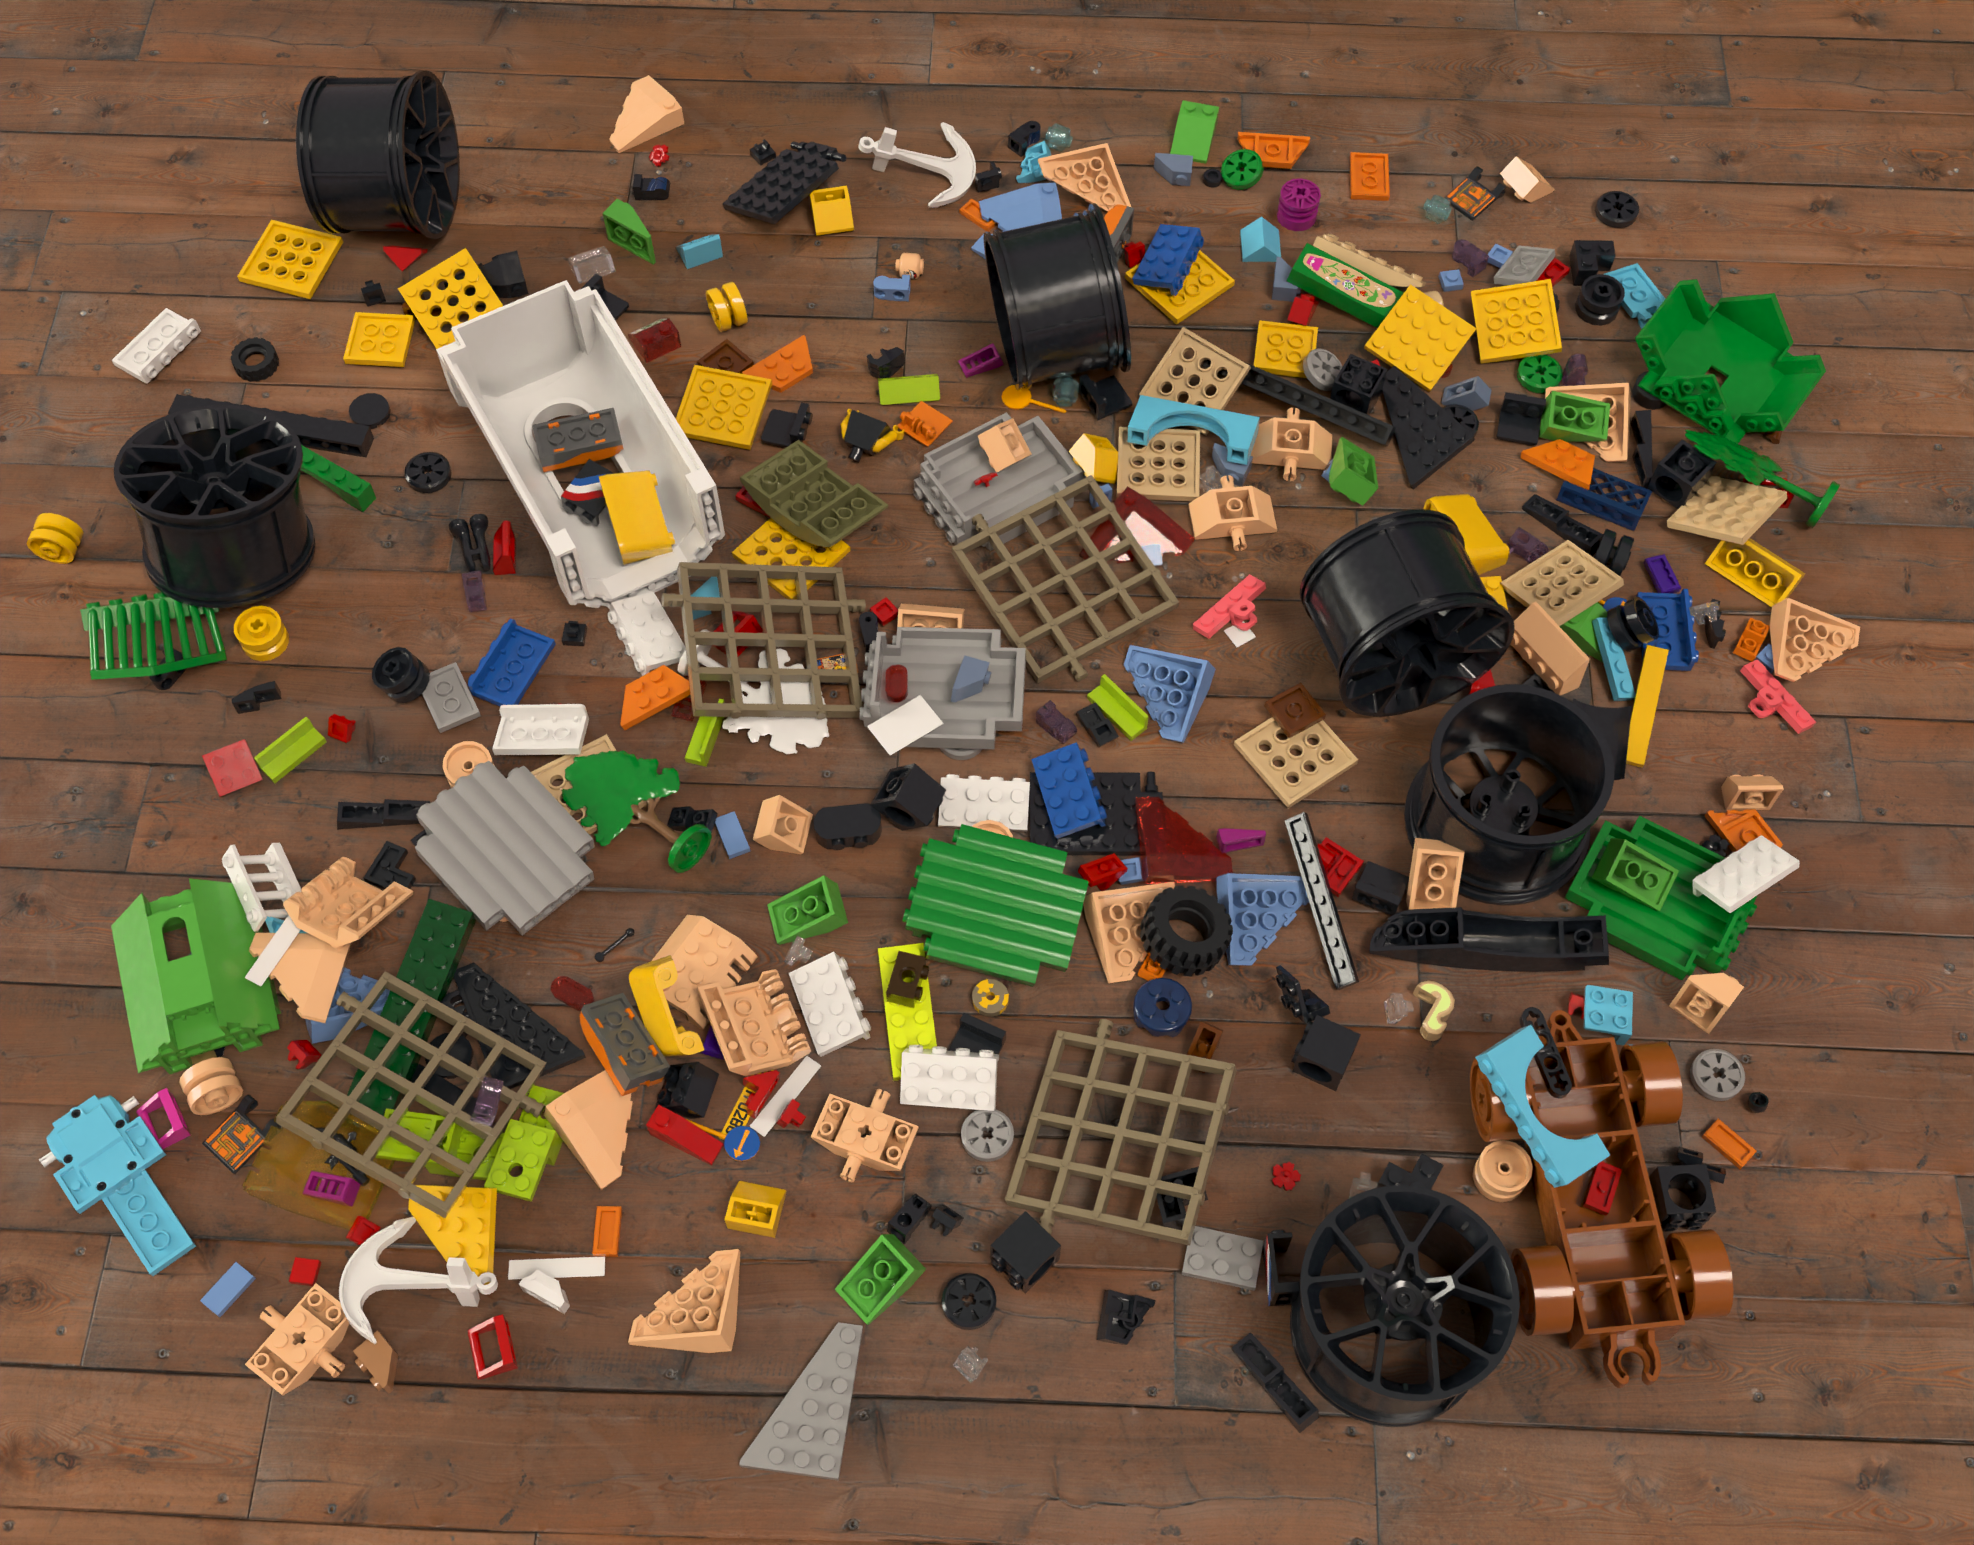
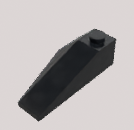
(503, 275)

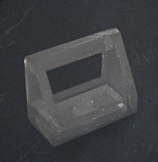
(590, 263)

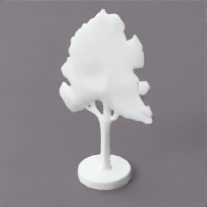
(784, 730)

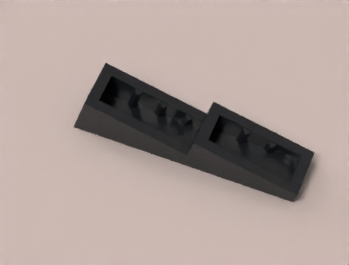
(1642, 456)
(1559, 522)
(389, 813)
(444, 1090)
(1276, 1383)

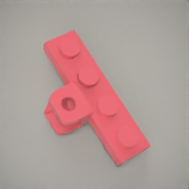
(1234, 606)
(1775, 697)

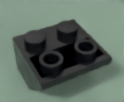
(688, 1089)

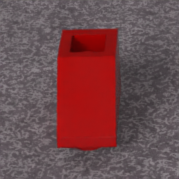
(1303, 309)

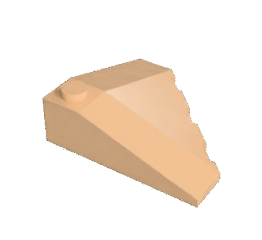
(645, 115)
(1087, 173)
(1619, 396)
(1806, 638)
(1115, 927)
(307, 972)
(593, 1126)
(698, 1314)

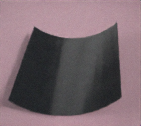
(1615, 727)

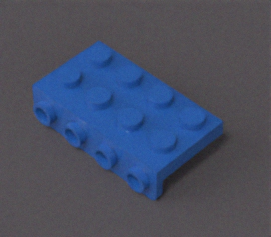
(1169, 257)
(1674, 627)
(510, 665)
(1069, 790)

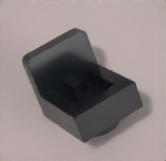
(988, 179)

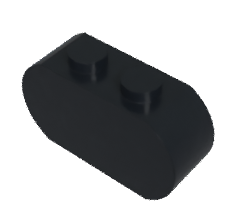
(847, 826)

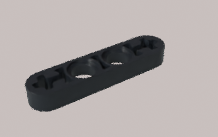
(1548, 1051)

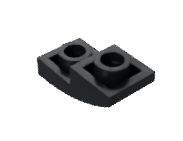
(1714, 630)
(685, 817)

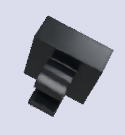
(762, 152)
(373, 293)
(574, 634)
(947, 1217)

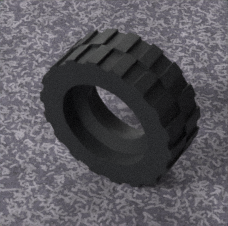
(255, 372)

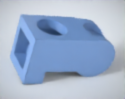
(892, 288)

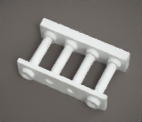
(280, 874)

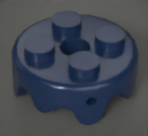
(1157, 1021)

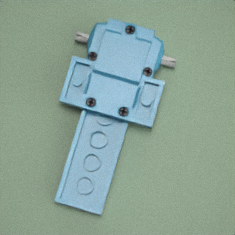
(109, 1162)

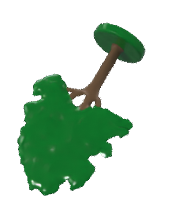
(611, 789)

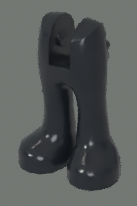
(460, 529)

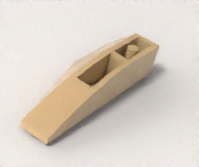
(1363, 261)

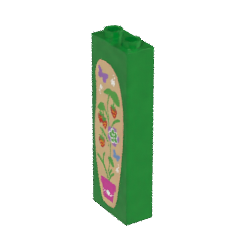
(1343, 285)

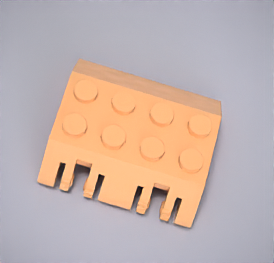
(341, 906)
(702, 957)
(754, 1026)

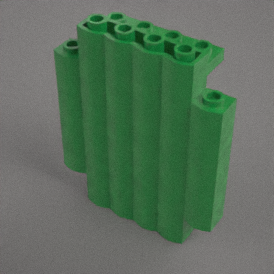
(995, 905)
(1686, 928)

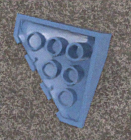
(1023, 207)
(1171, 686)
(1258, 910)
(338, 1015)

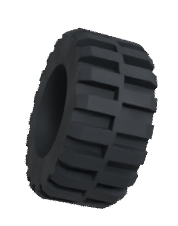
(1174, 951)

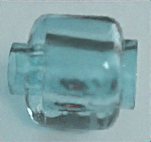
(1058, 137)
(1437, 209)
(1065, 391)

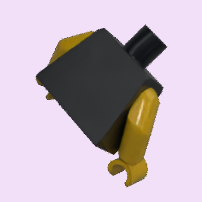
(867, 434)

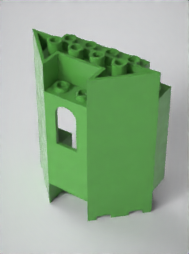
(198, 999)

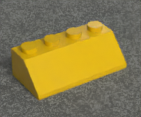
(1755, 570)

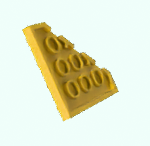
(466, 1230)

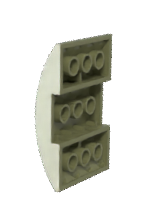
(810, 497)

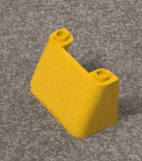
(636, 515)
(1480, 538)
(647, 986)

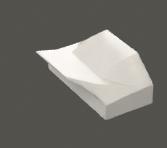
(546, 1290)

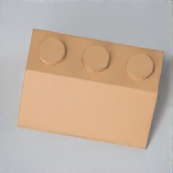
(930, 616)
(1434, 875)
(1706, 998)

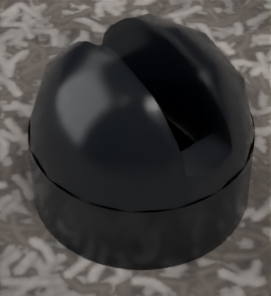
(1761, 1102)

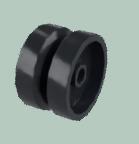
(1599, 299)
(1611, 555)
(1633, 624)
(400, 675)

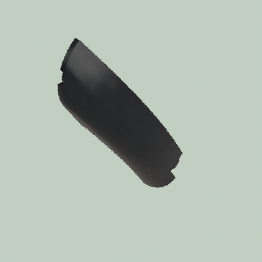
(1493, 941)

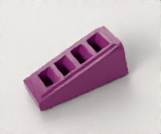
(989, 364)
(1239, 839)
(345, 1194)

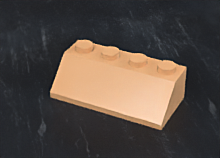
(1549, 650)

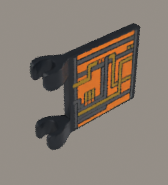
(1472, 197)
(238, 1137)

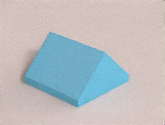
(1260, 242)
(700, 250)

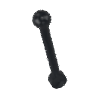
(600, 956)

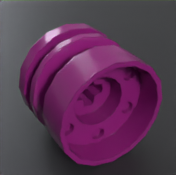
(1298, 204)

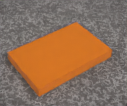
(1369, 176)

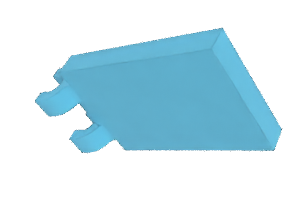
(1641, 294)

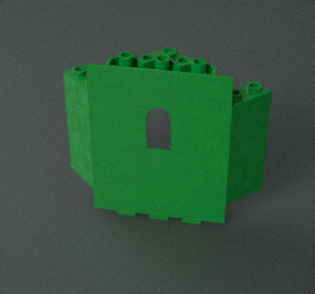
(1741, 340)

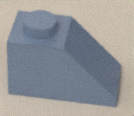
(1174, 168)
(1281, 288)
(1470, 393)
(1237, 471)
(970, 678)

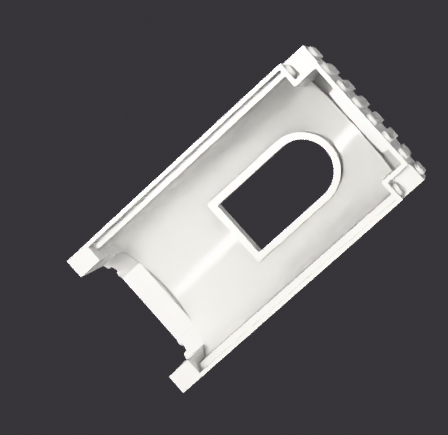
(564, 358)

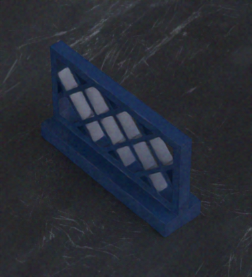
(1601, 504)

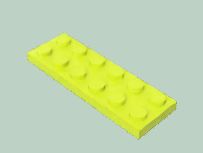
(906, 1024)

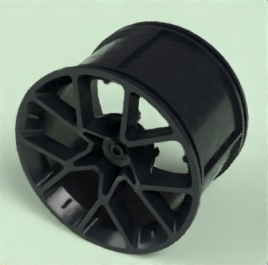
(378, 154)
(1058, 298)
(211, 461)
(1404, 613)
(1495, 818)
(1405, 1301)

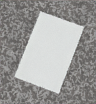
(905, 725)

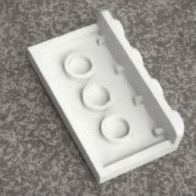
(156, 345)
(646, 632)
(541, 729)
(982, 800)
(1745, 874)
(829, 1003)
(949, 1078)

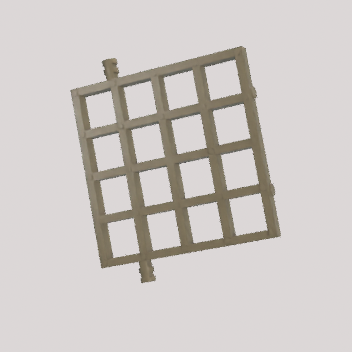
(1064, 577)
(769, 639)
(412, 1092)
(1121, 1135)

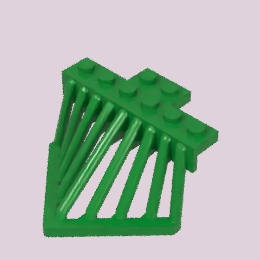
(148, 610)

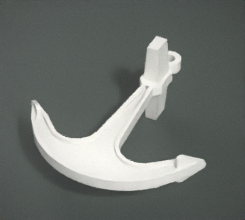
(958, 170)
(366, 1276)

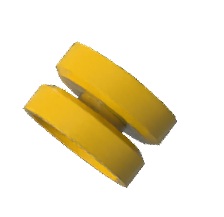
(726, 306)
(55, 538)
(261, 633)

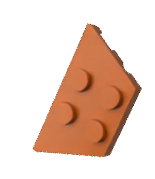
(1275, 149)
(785, 366)
(1562, 461)
(652, 694)
(1741, 827)

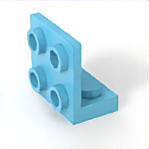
(1609, 1012)

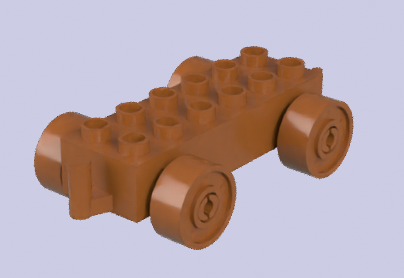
(1614, 1274)

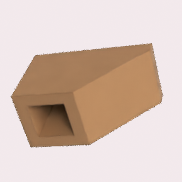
(379, 1361)

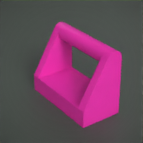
(166, 1099)

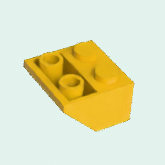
(831, 210)
(1096, 457)
(755, 1209)

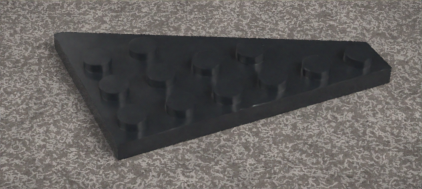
(1423, 430)
(511, 1019)

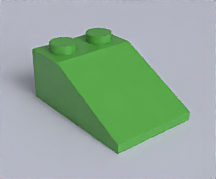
(1195, 130)
(628, 231)
(1574, 418)
(1353, 472)
(1582, 632)
(1635, 873)
(808, 911)
(880, 1277)

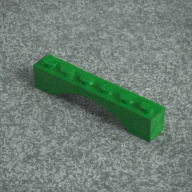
(344, 483)

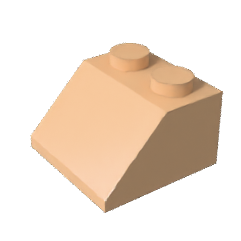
(1525, 180)
(1004, 445)
(1750, 792)
(782, 825)

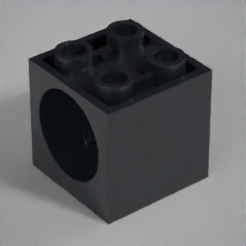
(1359, 384)
(1681, 474)
(908, 797)
(1324, 1052)
(1692, 1181)
(1024, 1252)

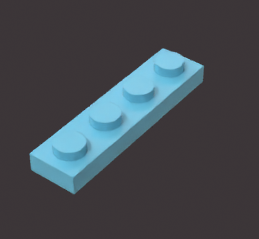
(1614, 662)

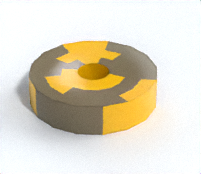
(990, 1007)

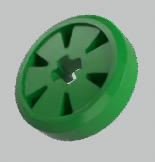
(1252, 169)
(1543, 364)

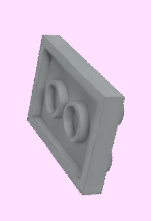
(1524, 265)
(449, 698)
(1223, 1258)

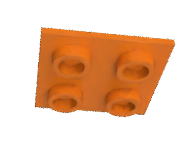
(924, 423)

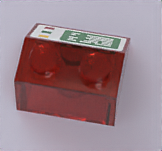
(656, 339)

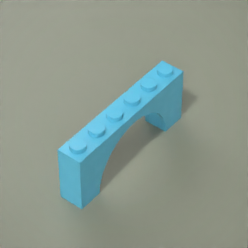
(1158, 414)
(1506, 1069)

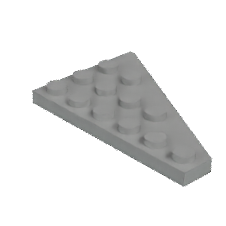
(812, 1420)

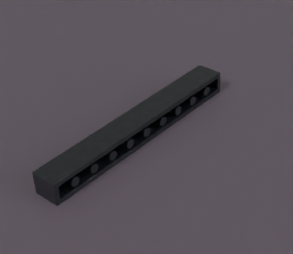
(1316, 404)
(311, 431)

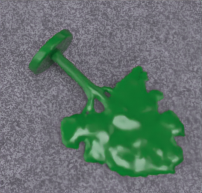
(1757, 468)

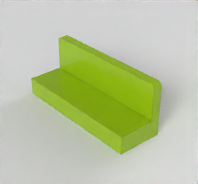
(909, 389)
(1119, 708)
(704, 739)
(289, 750)

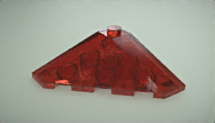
(1146, 524)
(1173, 848)

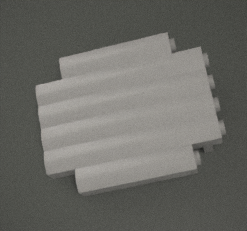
(953, 499)
(932, 667)
(504, 847)

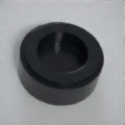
(1212, 178)

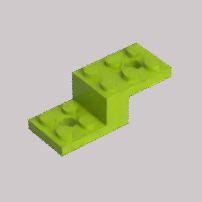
(457, 1142)
(525, 1144)

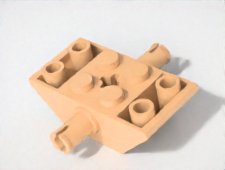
(1292, 444)
(1232, 513)
(845, 1122)
(282, 1357)

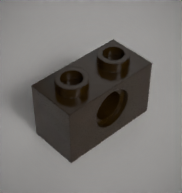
(907, 966)

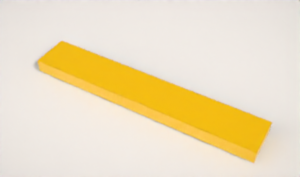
(1645, 704)

